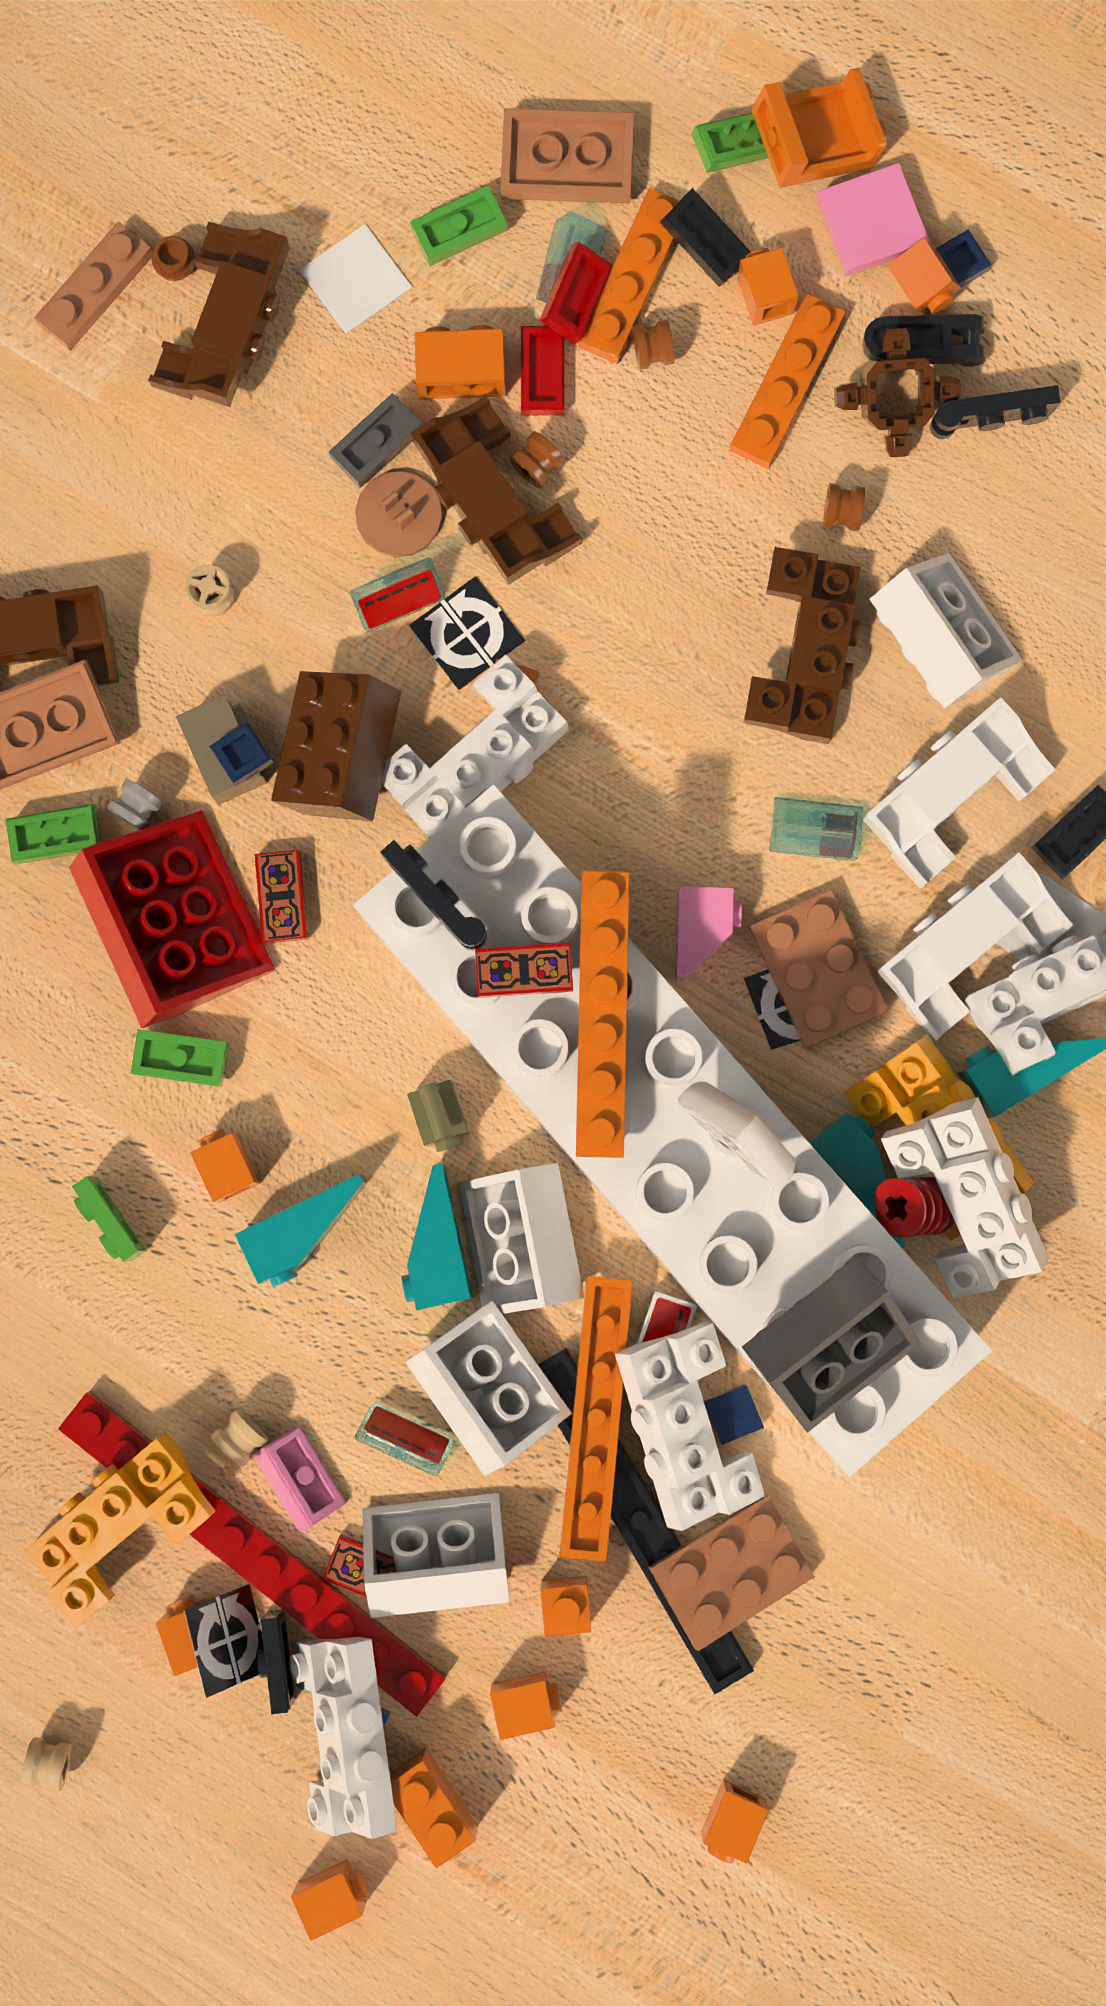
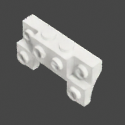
(492, 753)
(961, 766)
(977, 921)
(1036, 993)
(979, 1192)
(677, 1430)
(351, 1737)

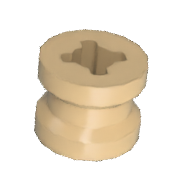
(205, 582)
(239, 1437)
(47, 1764)

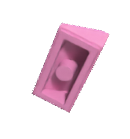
(299, 1479)

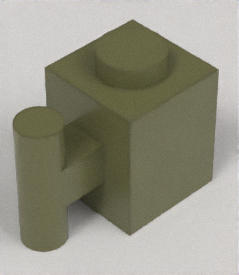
(438, 1115)

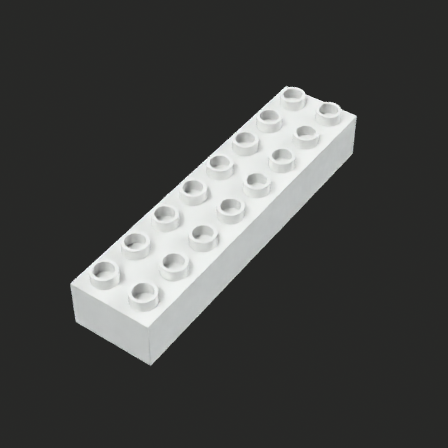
(685, 1194)

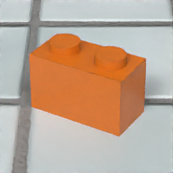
(460, 362)
(432, 1808)

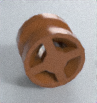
(653, 344)
(537, 459)
(844, 507)

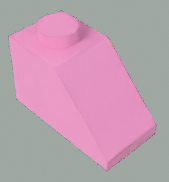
(703, 925)

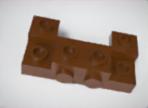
(232, 318)
(489, 508)
(57, 626)
(819, 648)

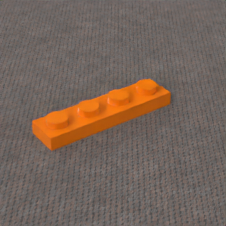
(630, 279)
(787, 380)

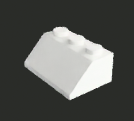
(945, 629)
(521, 1239)
(488, 1388)
(442, 1552)

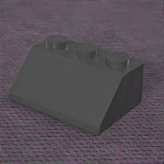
(832, 1344)

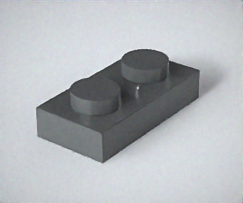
(375, 440)

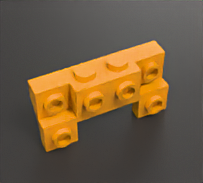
(915, 1087)
(147, 1486)

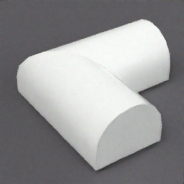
(740, 1131)

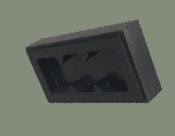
(705, 237)
(1075, 834)
(274, 1661)

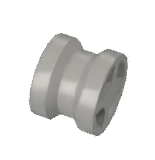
(135, 805)

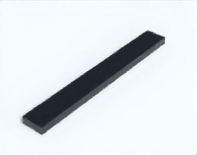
(647, 1534)

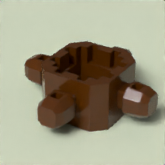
(944, 389)

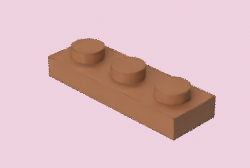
(94, 285)

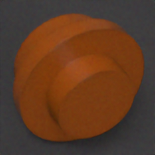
(173, 258)

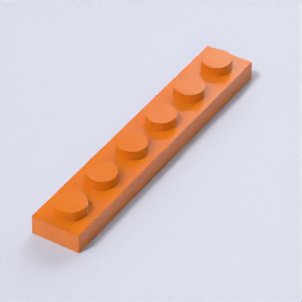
(602, 1014)
(595, 1420)

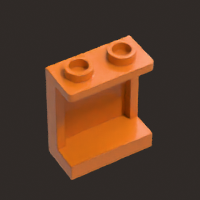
(819, 130)

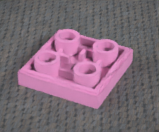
(871, 218)

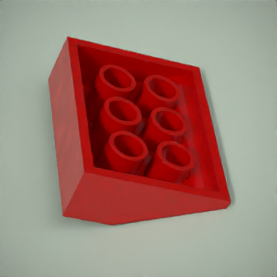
(170, 917)

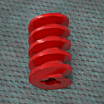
(912, 1207)

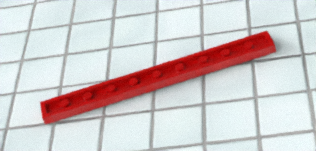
(267, 1563)

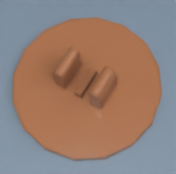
(398, 514)

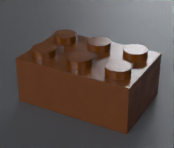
(336, 745)

